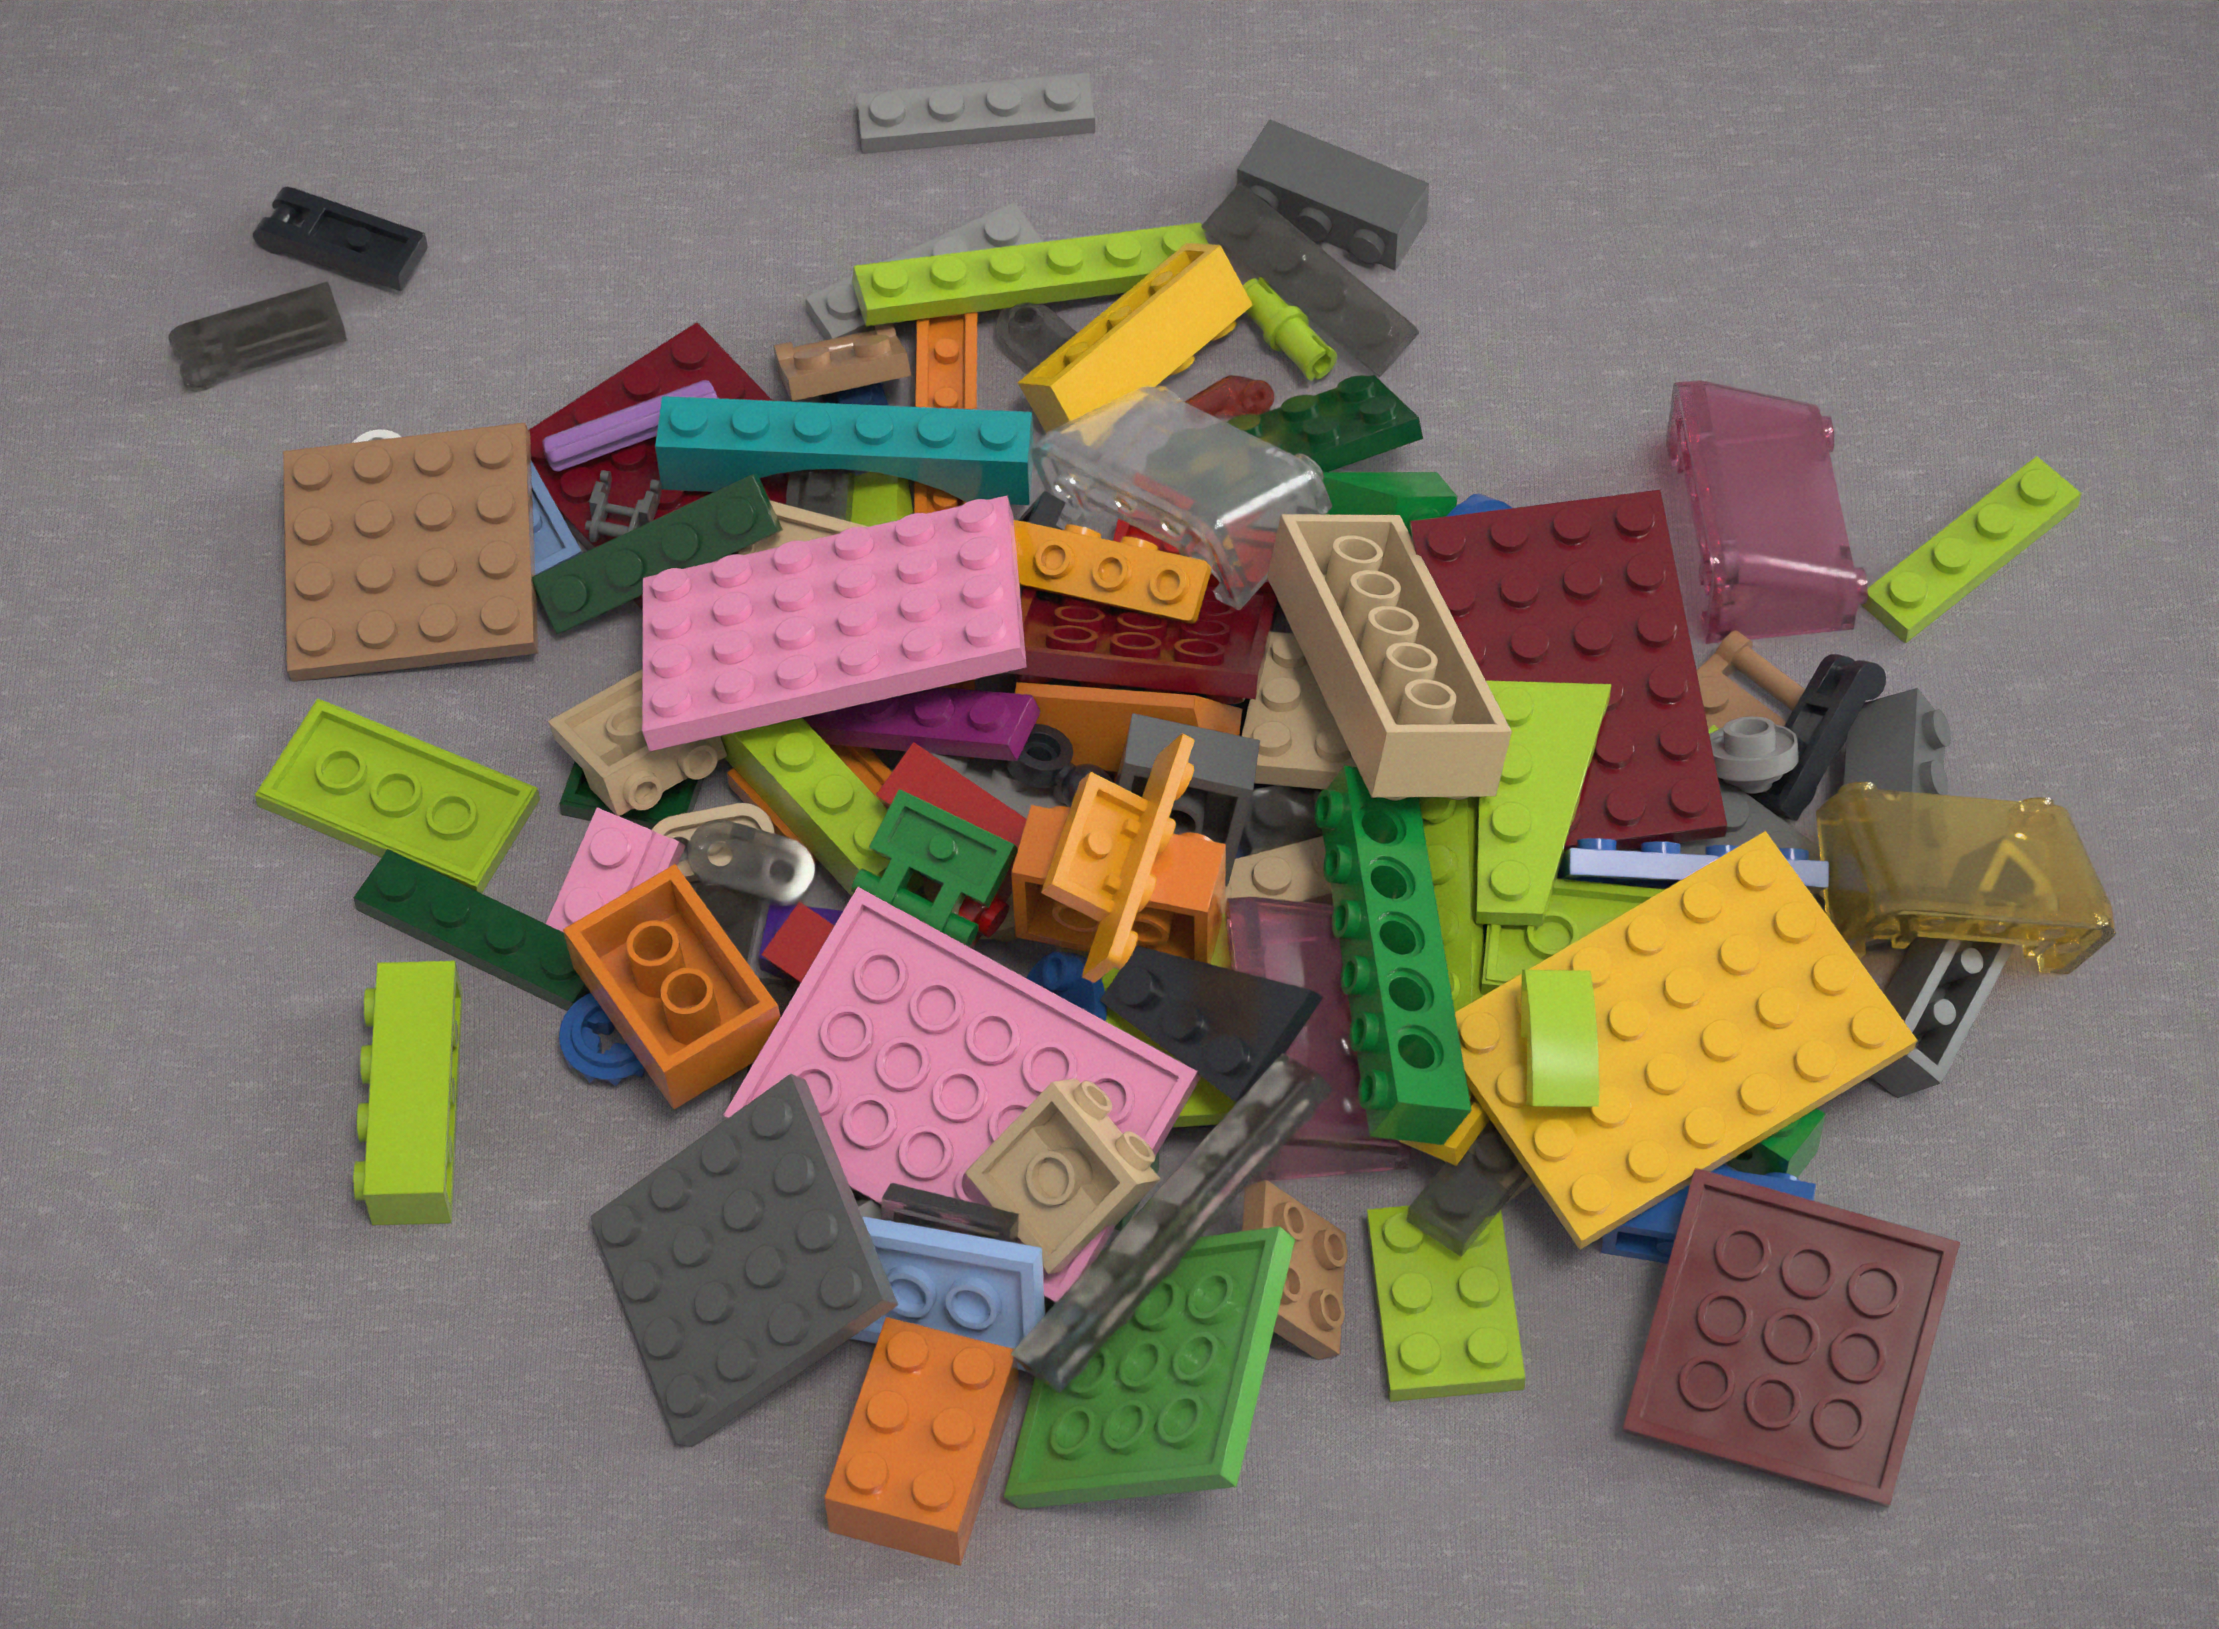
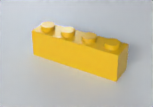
(1140, 336)

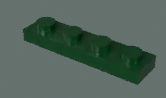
(681, 539)
(471, 928)

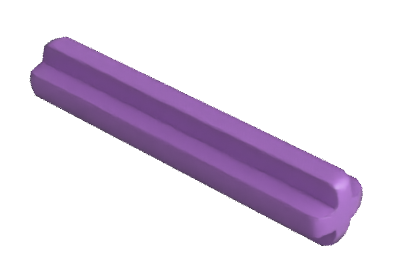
(613, 430)

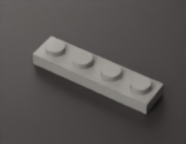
(976, 113)
(837, 308)

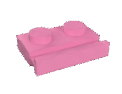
(610, 863)

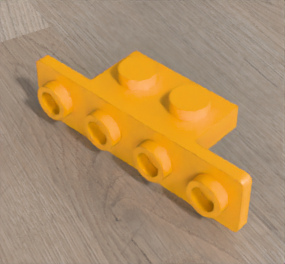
(1110, 572)
(1110, 851)

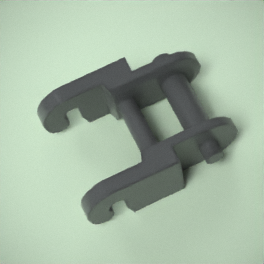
(599, 507)

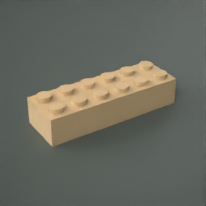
(1388, 657)

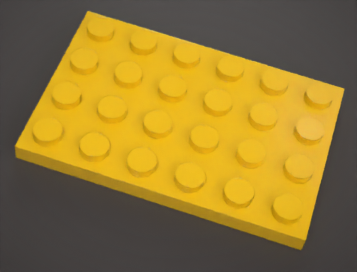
(1714, 1029)

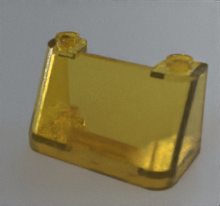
(1961, 873)

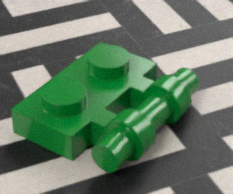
(944, 850)

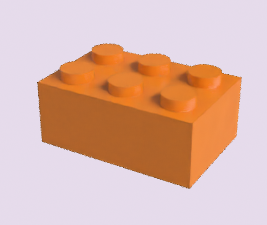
(1177, 920)
(673, 985)
(922, 1441)

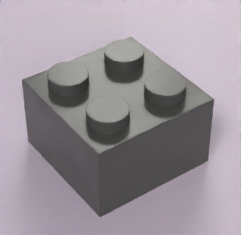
(1221, 780)

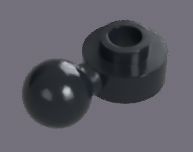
(1048, 763)

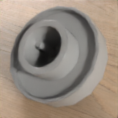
(1753, 753)

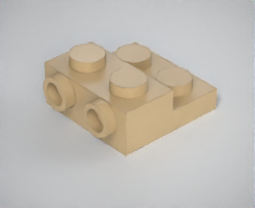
(612, 751)
(1065, 1170)

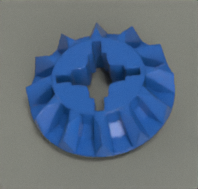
(583, 1046)

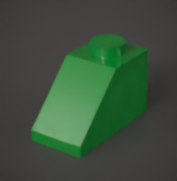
(1390, 493)

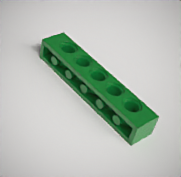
(1392, 963)

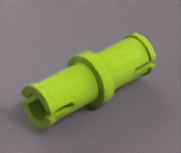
(1288, 330)

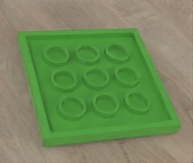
(1169, 1389)

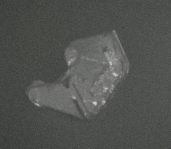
(1182, 481)

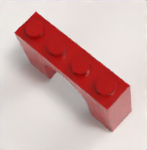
(935, 782)

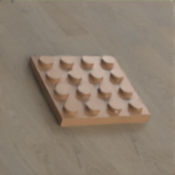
(409, 552)

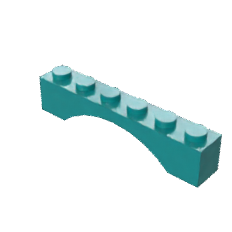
(959, 451)

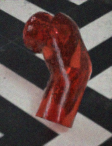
(1234, 397)

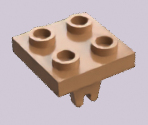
(1314, 1284)

